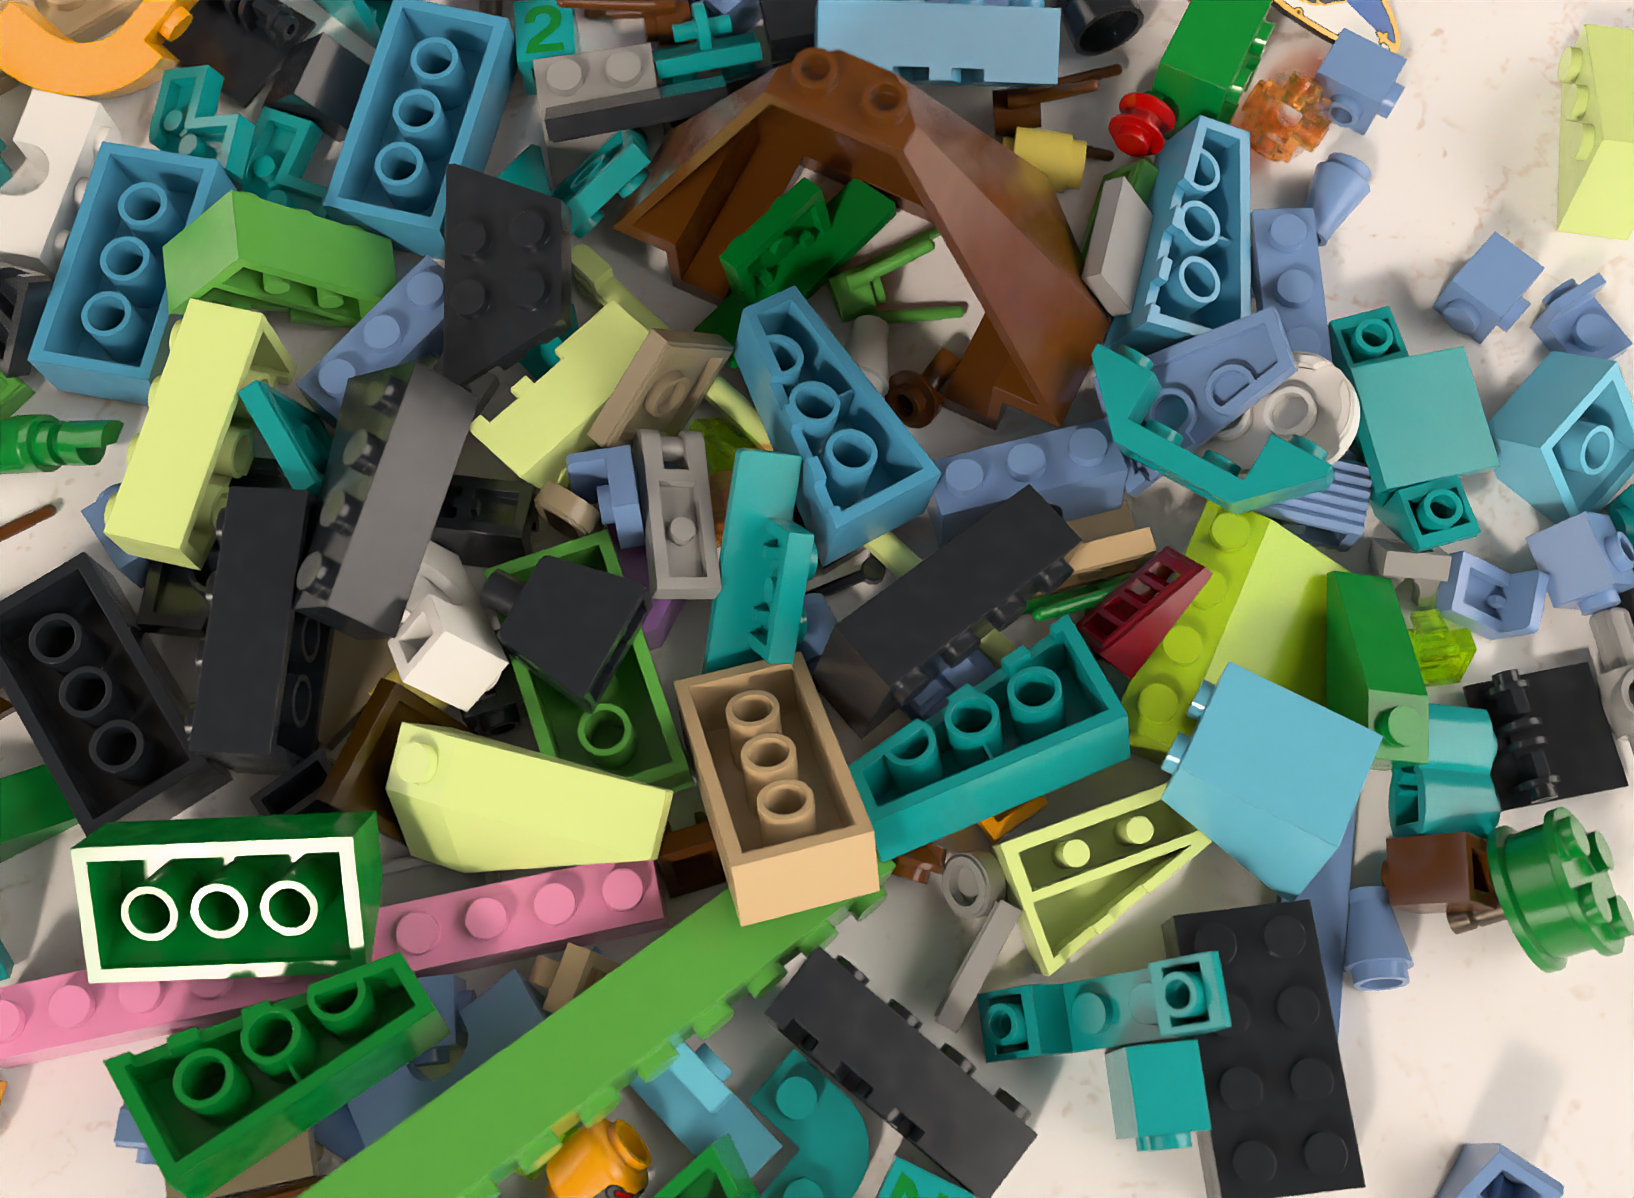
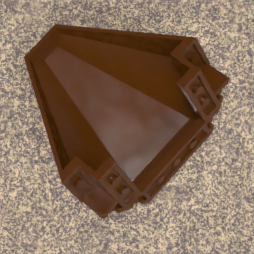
(878, 128)

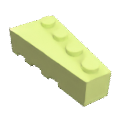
(194, 434)

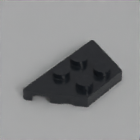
(502, 273)

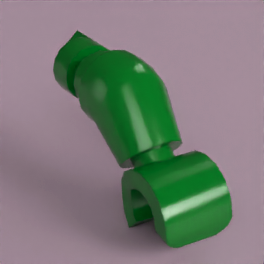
(45, 443)

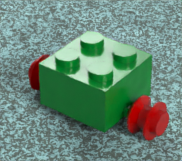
(1199, 74)

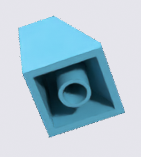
(1268, 776)

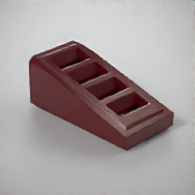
(1132, 621)

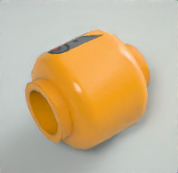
(600, 1163)

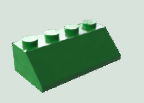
(229, 896)

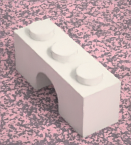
(63, 140)
(446, 635)

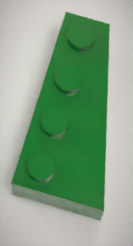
(255, 1082)

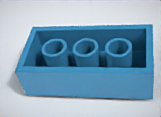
(424, 105)
(108, 304)

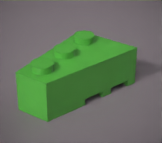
(278, 260)

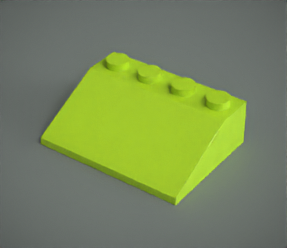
(1255, 610)

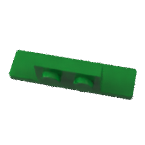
(796, 245)

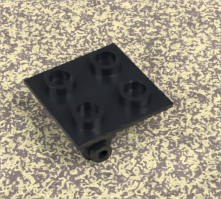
(241, 42)
(1548, 736)

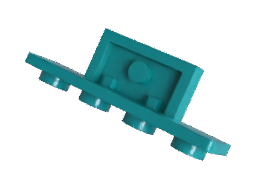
(761, 566)

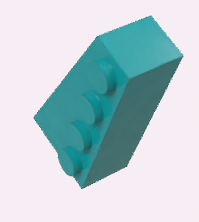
(995, 745)

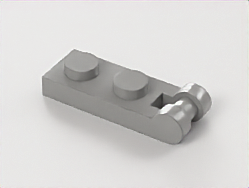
(677, 515)

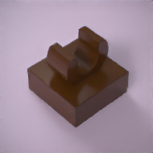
(690, 858)

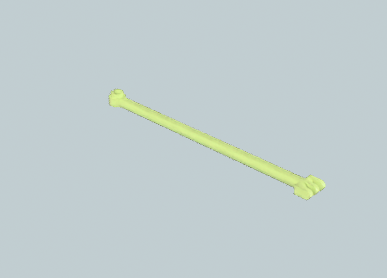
(597, 283)

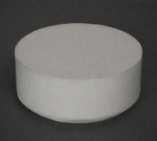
(973, 883)

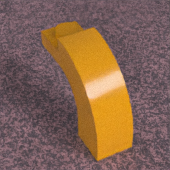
(103, 69)

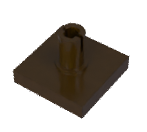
(364, 764)

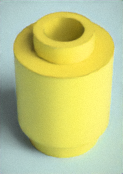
(1051, 153)

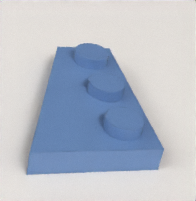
(1213, 382)

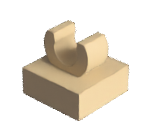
(570, 977)

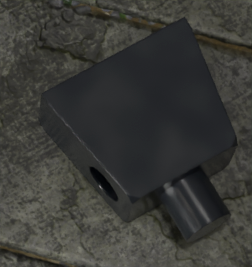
(568, 624)

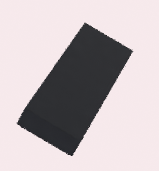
(633, 109)

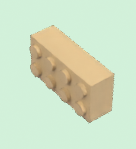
(776, 790)

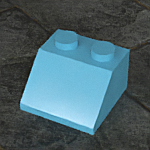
(1566, 436)

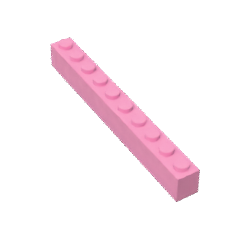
(433, 933)

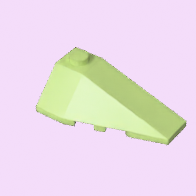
(513, 808)

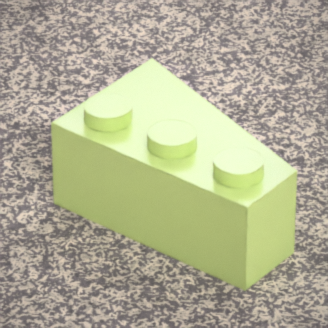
(1597, 134)
(561, 407)
(1091, 869)

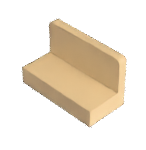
(1108, 548)

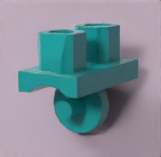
(730, 53)

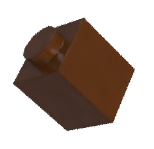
(1438, 873)

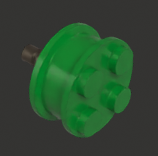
(1553, 892)

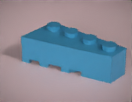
(947, 41)
(1197, 242)
(858, 458)

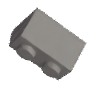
(589, 77)

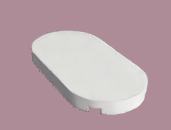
(1310, 403)

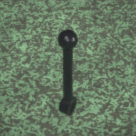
(871, 572)

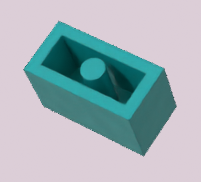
(1158, 1094)

